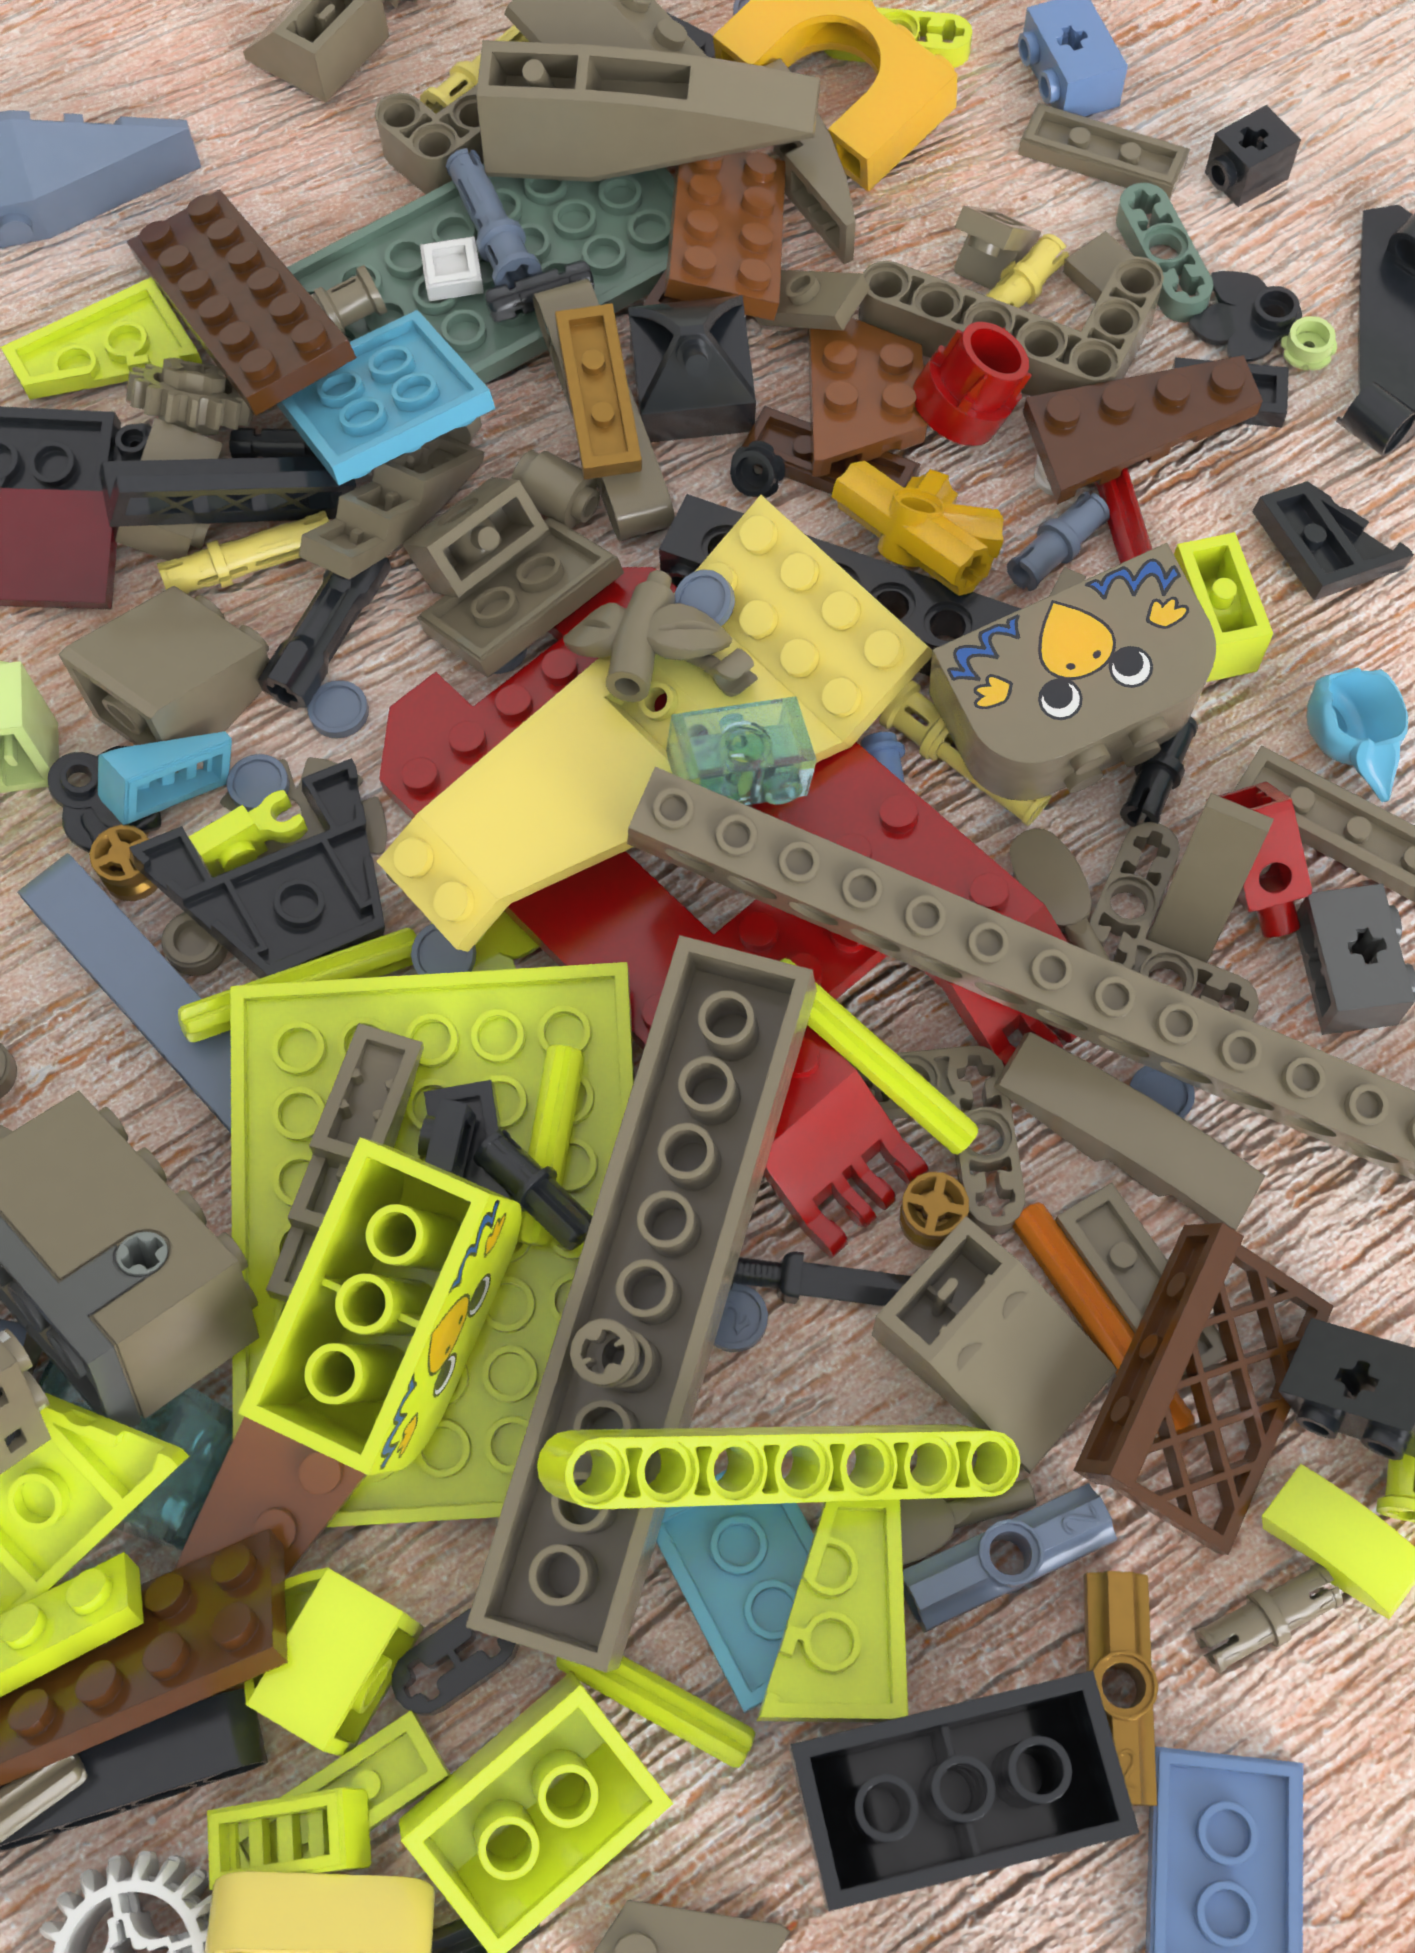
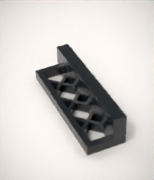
(218, 490)

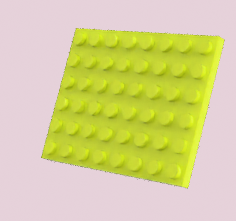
(472, 1030)

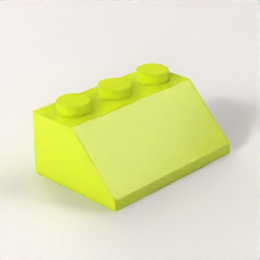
(532, 1815)

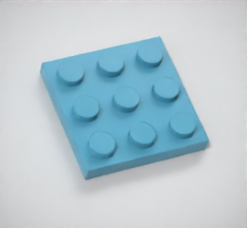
(387, 400)

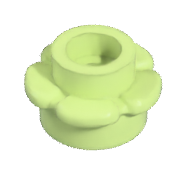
(1309, 343)

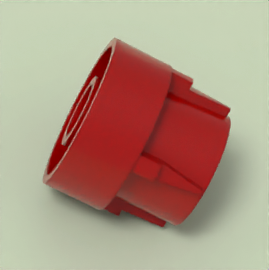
(972, 384)

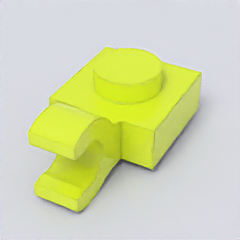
(242, 834)

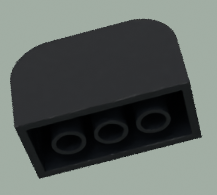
(961, 1790)

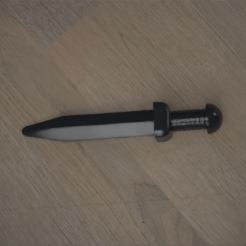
(797, 1278)

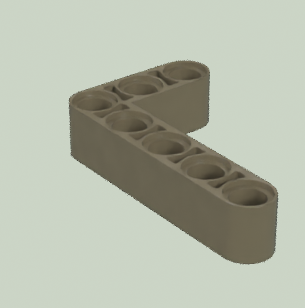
(1058, 355)

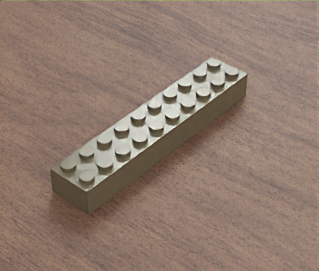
(663, 1269)

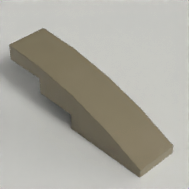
(819, 186)
(391, 506)
(363, 1103)
(1128, 1129)

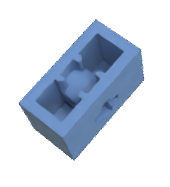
(1072, 57)

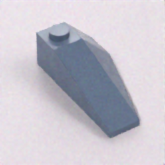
(77, 170)

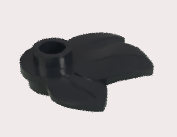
(1247, 315)
(83, 811)

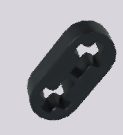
(457, 1682)

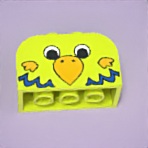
(384, 1311)

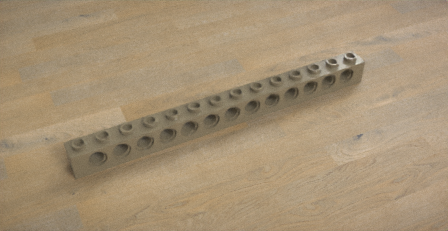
(1027, 970)

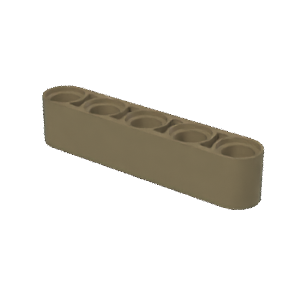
(633, 501)

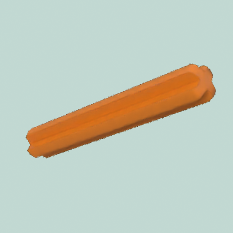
(1083, 1292)

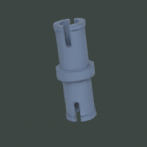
(1058, 541)

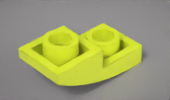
(1346, 1538)

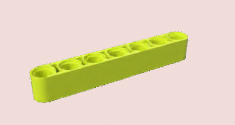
(756, 1462)

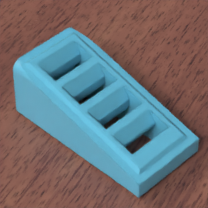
(144, 780)

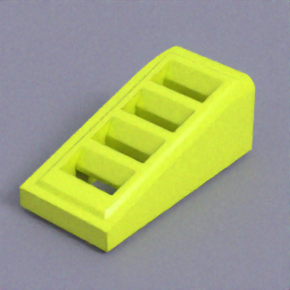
(335, 1834)

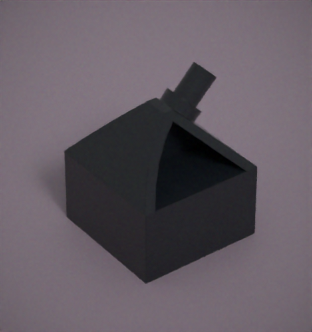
(692, 368)

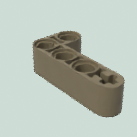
(421, 141)

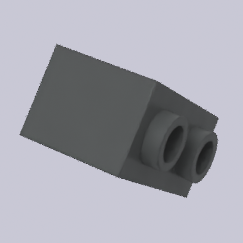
(1342, 986)

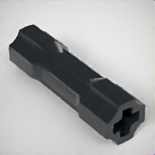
(304, 657)

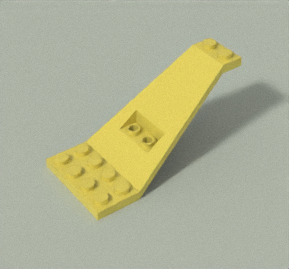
(577, 768)

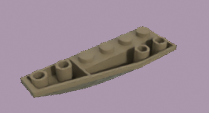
(628, 110)

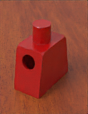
(1288, 876)

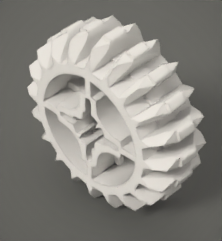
(129, 1923)

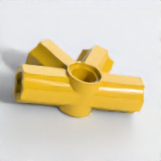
(923, 524)

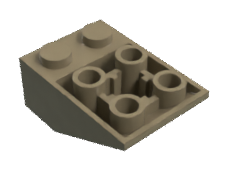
(993, 1342)

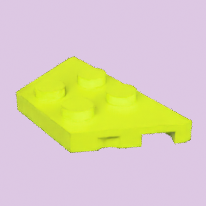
(72, 1495)

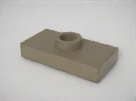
(818, 299)

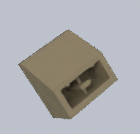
(320, 43)

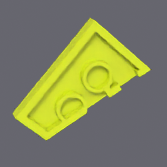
(100, 343)
(846, 1624)

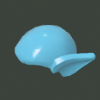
(1360, 723)

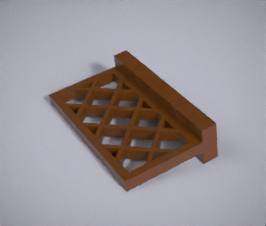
(1155, 1369)

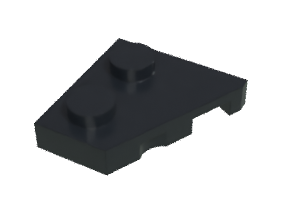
(1325, 540)

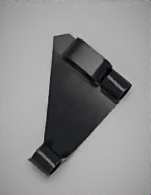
(1386, 332)

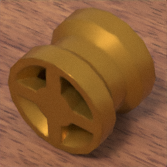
(111, 856)
(937, 1197)

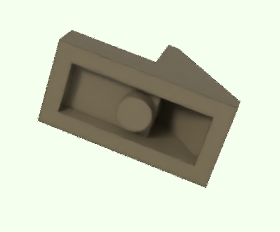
(991, 244)

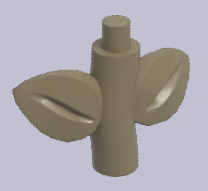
(645, 628)

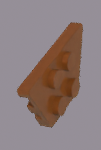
(862, 394)

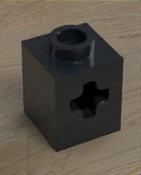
(1252, 156)

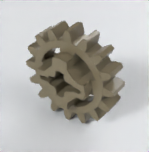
(188, 396)

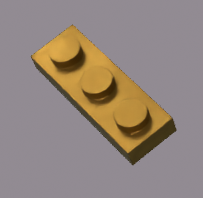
(598, 391)

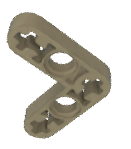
(1145, 955)
(943, 1070)

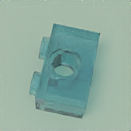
(764, 733)

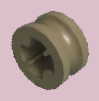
(596, 1332)

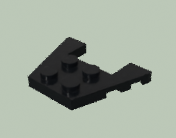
(288, 903)

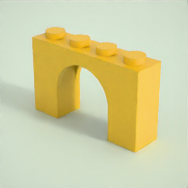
(898, 110)

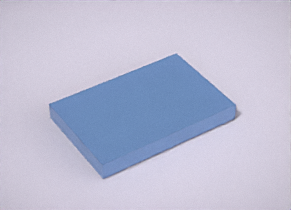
(1225, 1855)

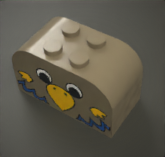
(1077, 679)

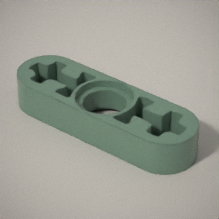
(1168, 230)

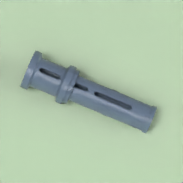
(499, 237)

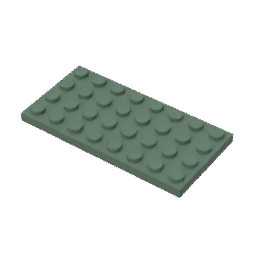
(609, 223)

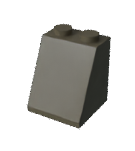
(168, 669)

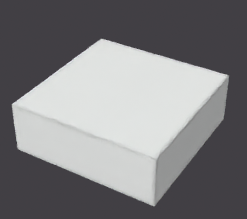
(451, 268)

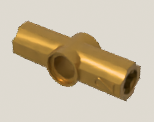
(1121, 1639)

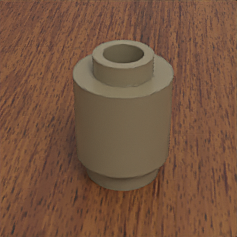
(557, 487)

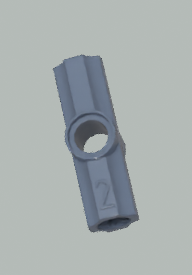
(1046, 1536)

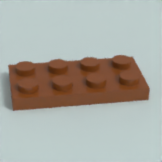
(728, 231)

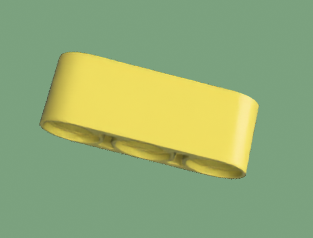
(319, 1914)

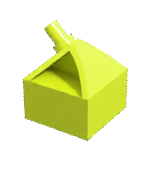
(338, 1660)

